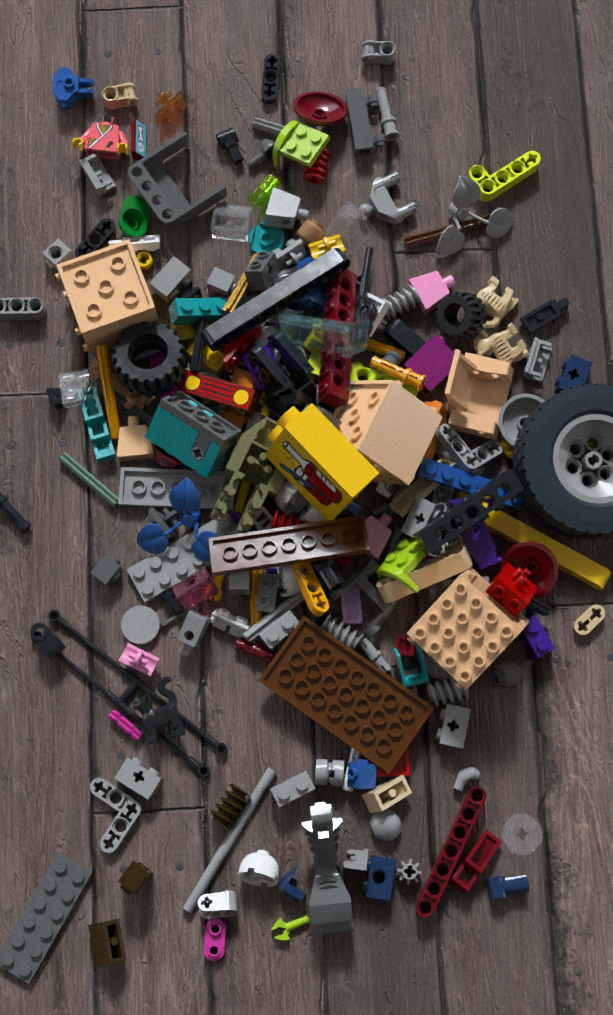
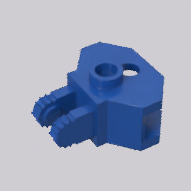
(68, 88)

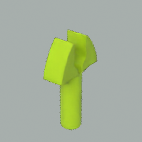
(289, 926)

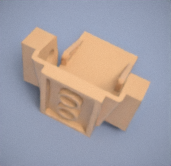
(477, 393)

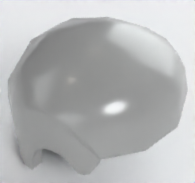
(385, 825)

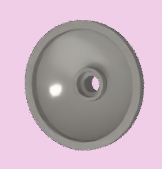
(515, 412)

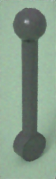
(165, 623)

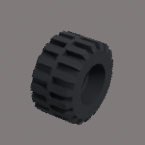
(448, 313)

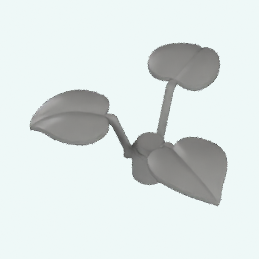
(468, 193)

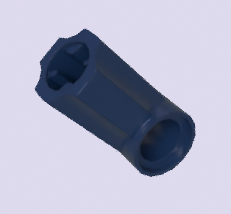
(503, 886)

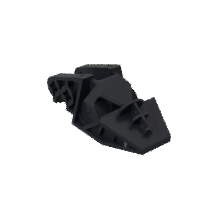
(280, 389)

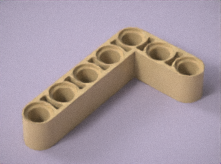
(429, 572)

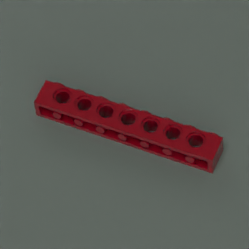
(336, 368)

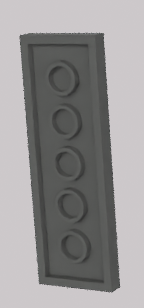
(43, 917)

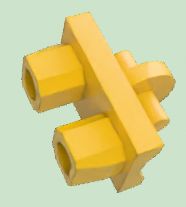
(323, 246)

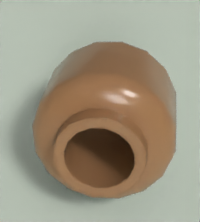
(310, 232)

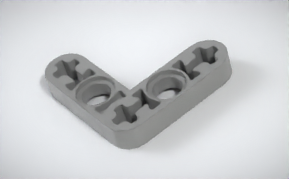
(466, 455)
(121, 807)

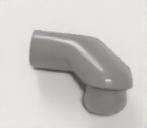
(465, 775)

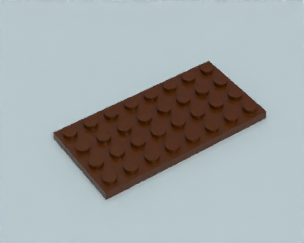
(346, 694)

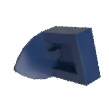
(292, 892)

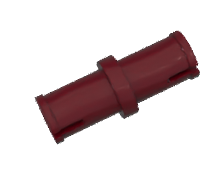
(254, 650)

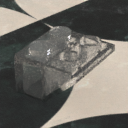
(231, 222)

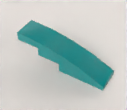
(97, 426)

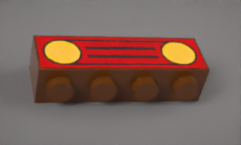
(220, 393)

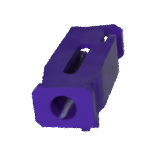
(479, 541)

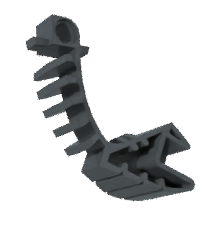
(329, 897)

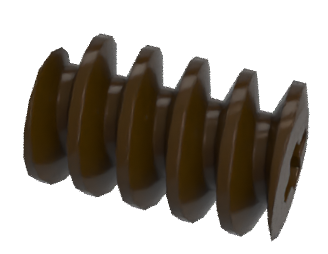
(229, 806)

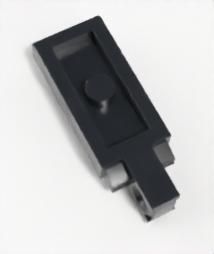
(544, 315)

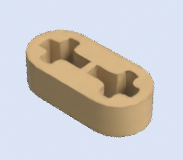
(591, 623)

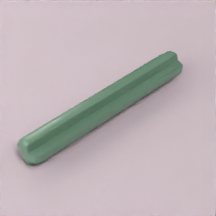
(89, 479)

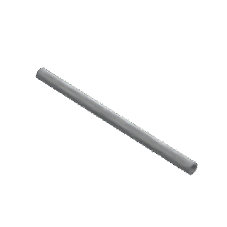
(229, 840)

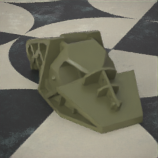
(251, 465)

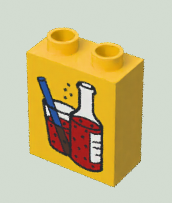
(318, 460)

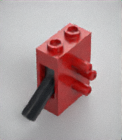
(515, 591)

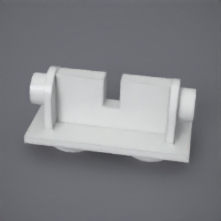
(224, 618)

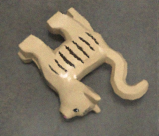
(496, 306)
(500, 346)

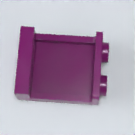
(432, 360)

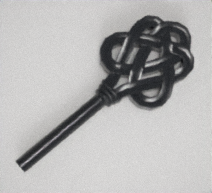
(363, 306)

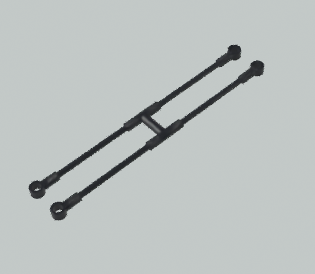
(136, 683)

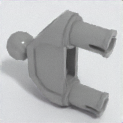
(383, 205)

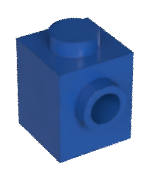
(362, 774)

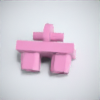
(139, 659)

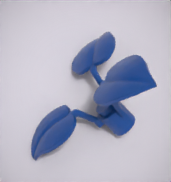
(182, 497)

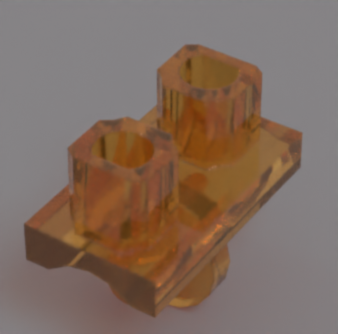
(164, 112)

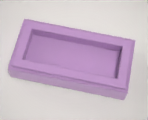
(351, 607)

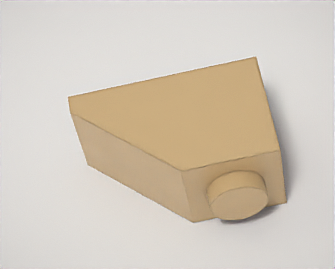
(386, 794)

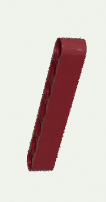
(442, 858)

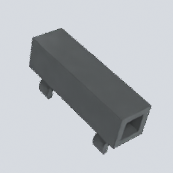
(359, 123)

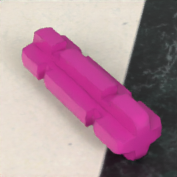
(125, 725)

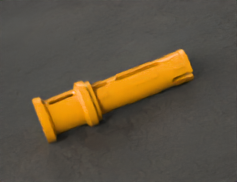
(405, 375)

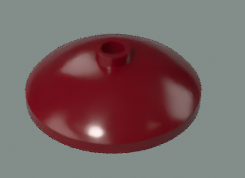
(320, 108)
(546, 565)

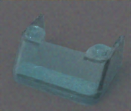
(324, 333)

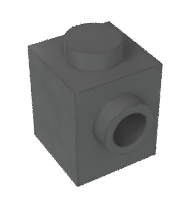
(107, 570)

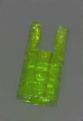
(264, 190)

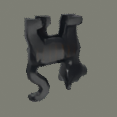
(164, 716)

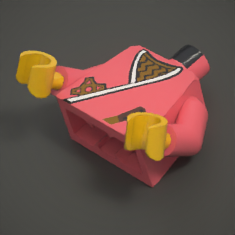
(103, 140)

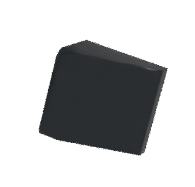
(55, 396)

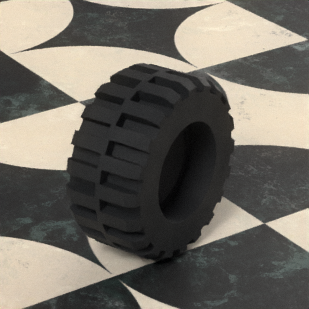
(144, 338)

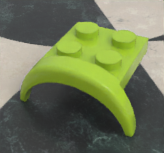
(299, 143)
(402, 562)

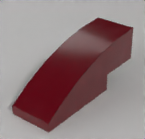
(474, 862)

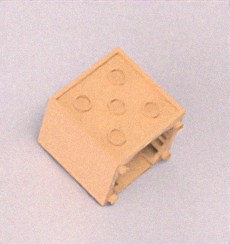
(106, 294)
(388, 428)
(466, 629)

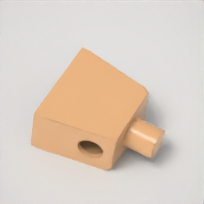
(133, 443)

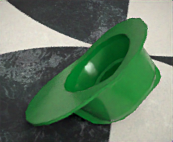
(133, 216)

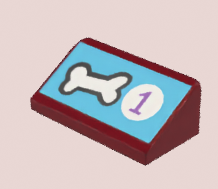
(138, 139)

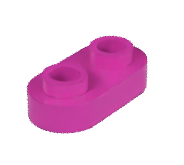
(215, 939)

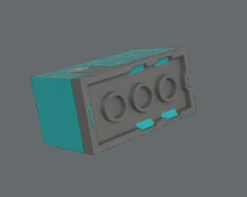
(192, 433)

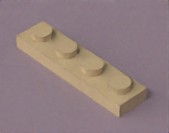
(421, 487)

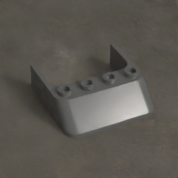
(162, 192)

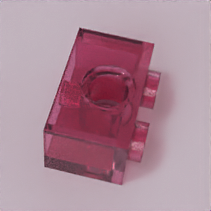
(195, 589)

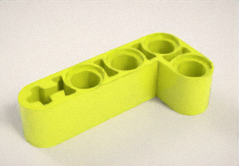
(506, 174)

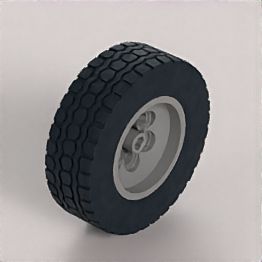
(544, 454)

